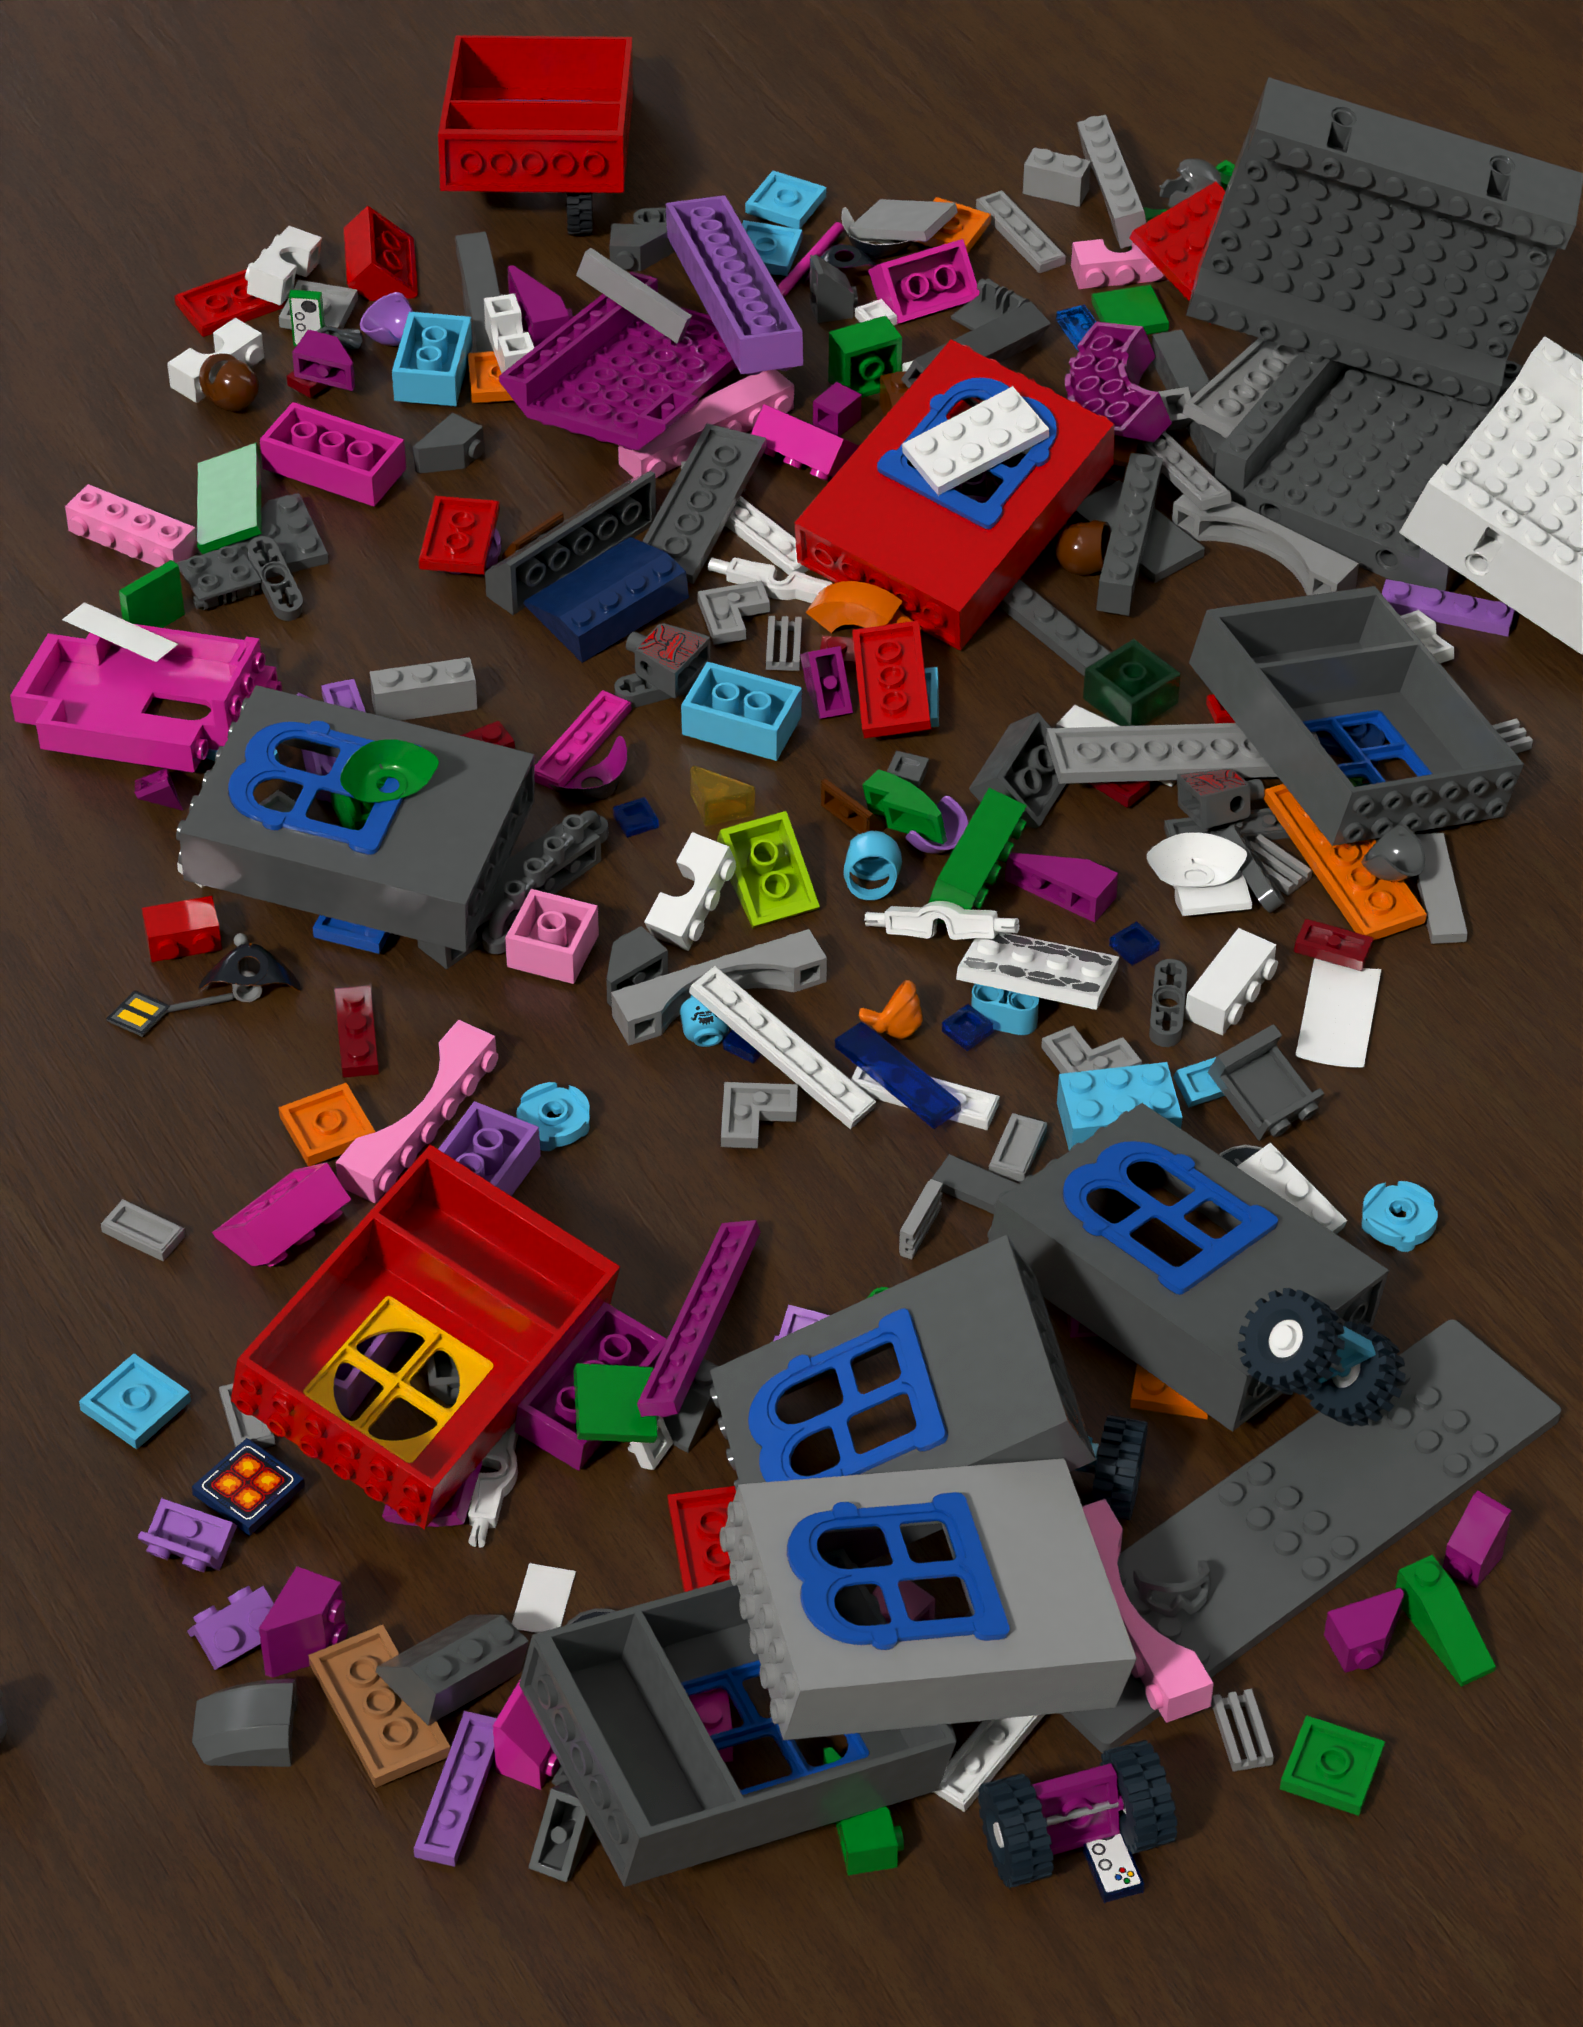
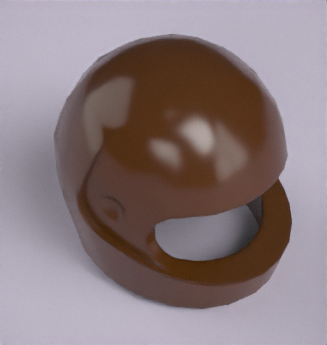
(234, 383)
(1083, 547)

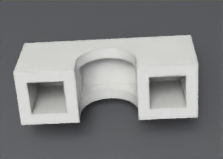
(274, 271)
(505, 330)
(233, 339)
(682, 917)

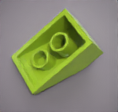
(769, 870)

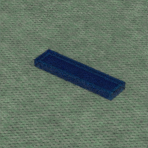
(898, 1075)

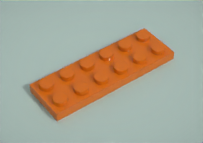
(1368, 903)

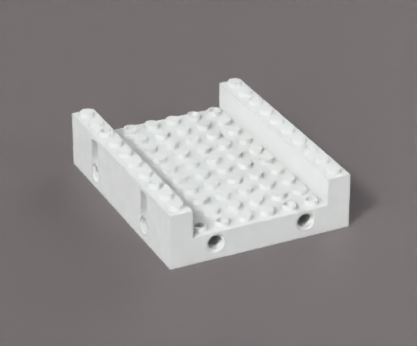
(1514, 498)

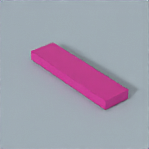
(581, 740)

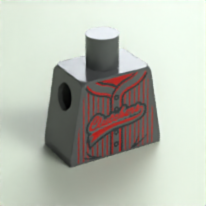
(669, 657)
(1217, 796)

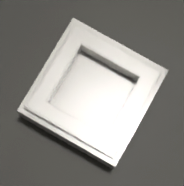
(874, 310)

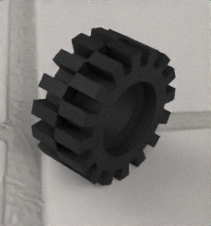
(579, 212)

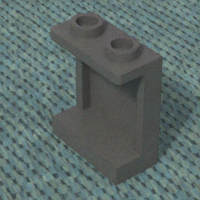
(1264, 1085)

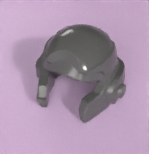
(1195, 176)

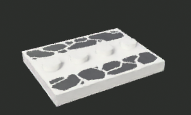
(1039, 969)

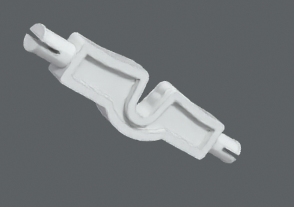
(795, 586)
(959, 922)
(493, 1487)

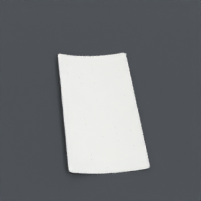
(1338, 1014)

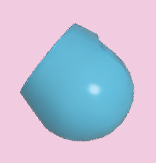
(873, 858)

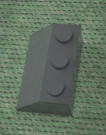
(1022, 769)
(456, 1665)

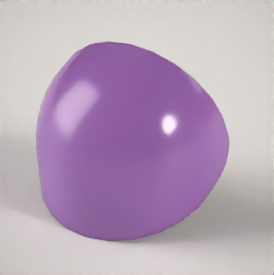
(386, 319)
(955, 823)

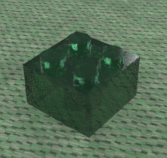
(1131, 685)

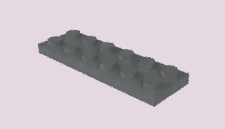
(705, 496)

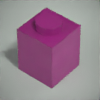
(837, 409)

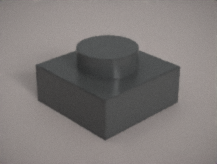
(909, 767)

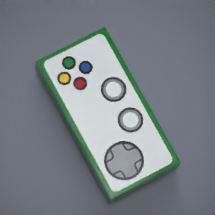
(305, 312)

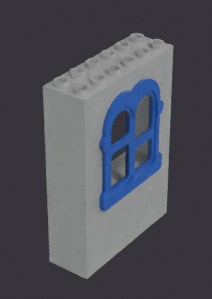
(1019, 1541)

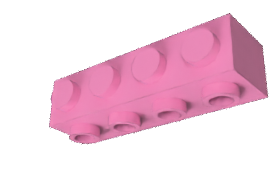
(130, 527)

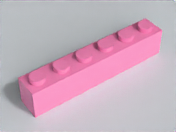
(731, 408)

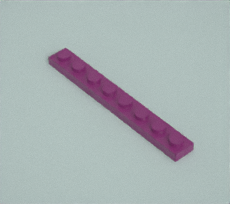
(698, 1319)

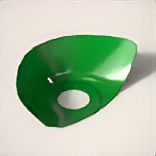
(400, 760)

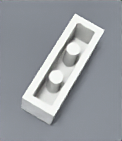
(1231, 982)

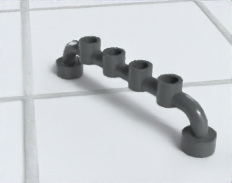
(534, 874)

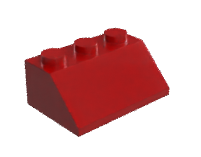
(379, 257)

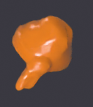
(900, 1016)

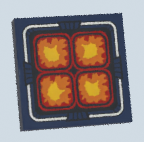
(248, 1486)

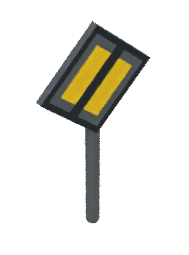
(140, 1012)

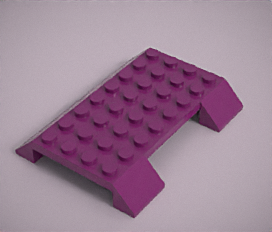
(617, 374)

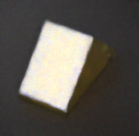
(720, 797)

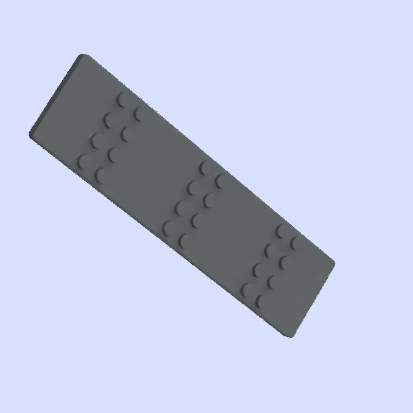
(1324, 1508)

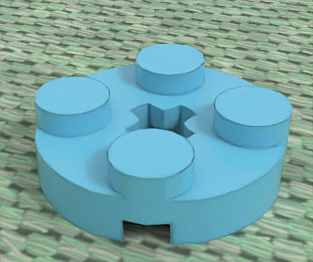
(557, 1131)
(1397, 1231)

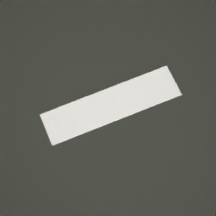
(120, 632)

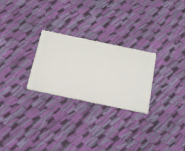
(543, 1598)

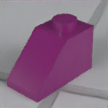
(323, 360)
(827, 681)
(1477, 1540)
(1363, 1629)

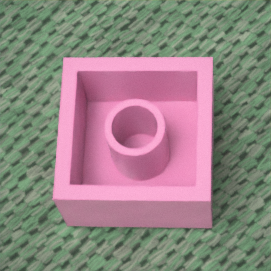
(552, 936)

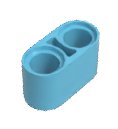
(1006, 1009)

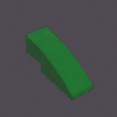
(904, 806)

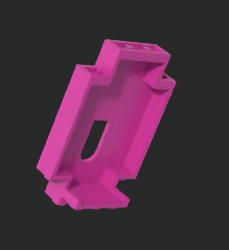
(95, 695)

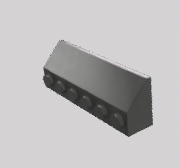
(573, 543)

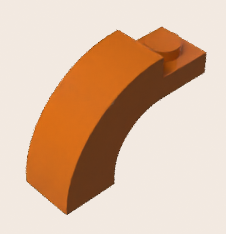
(855, 605)

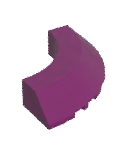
(1107, 379)

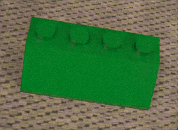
(979, 852)

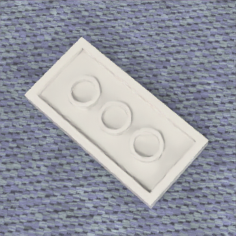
(975, 440)

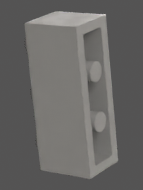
(424, 689)

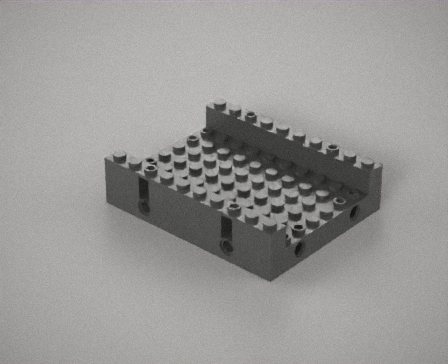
(1382, 242)
(1348, 459)

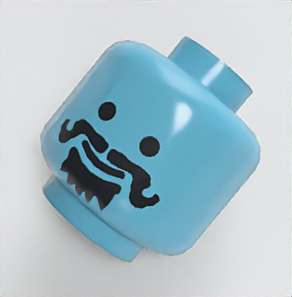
(701, 1024)

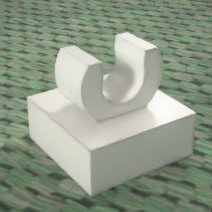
(651, 1453)

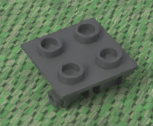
(988, 305)
(219, 573)

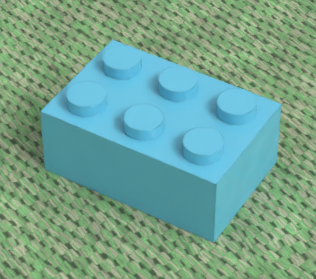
(432, 358)
(741, 711)
(1100, 1096)

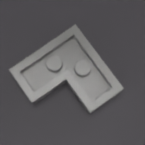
(726, 607)
(1072, 1053)
(750, 1102)

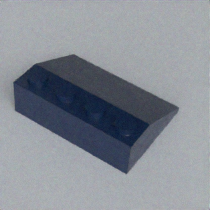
(610, 597)

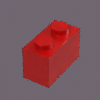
(181, 928)

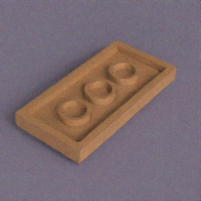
(376, 1720)

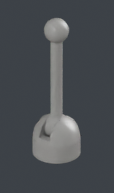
(243, 992)

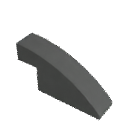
(478, 282)

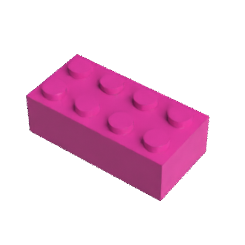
(333, 454)

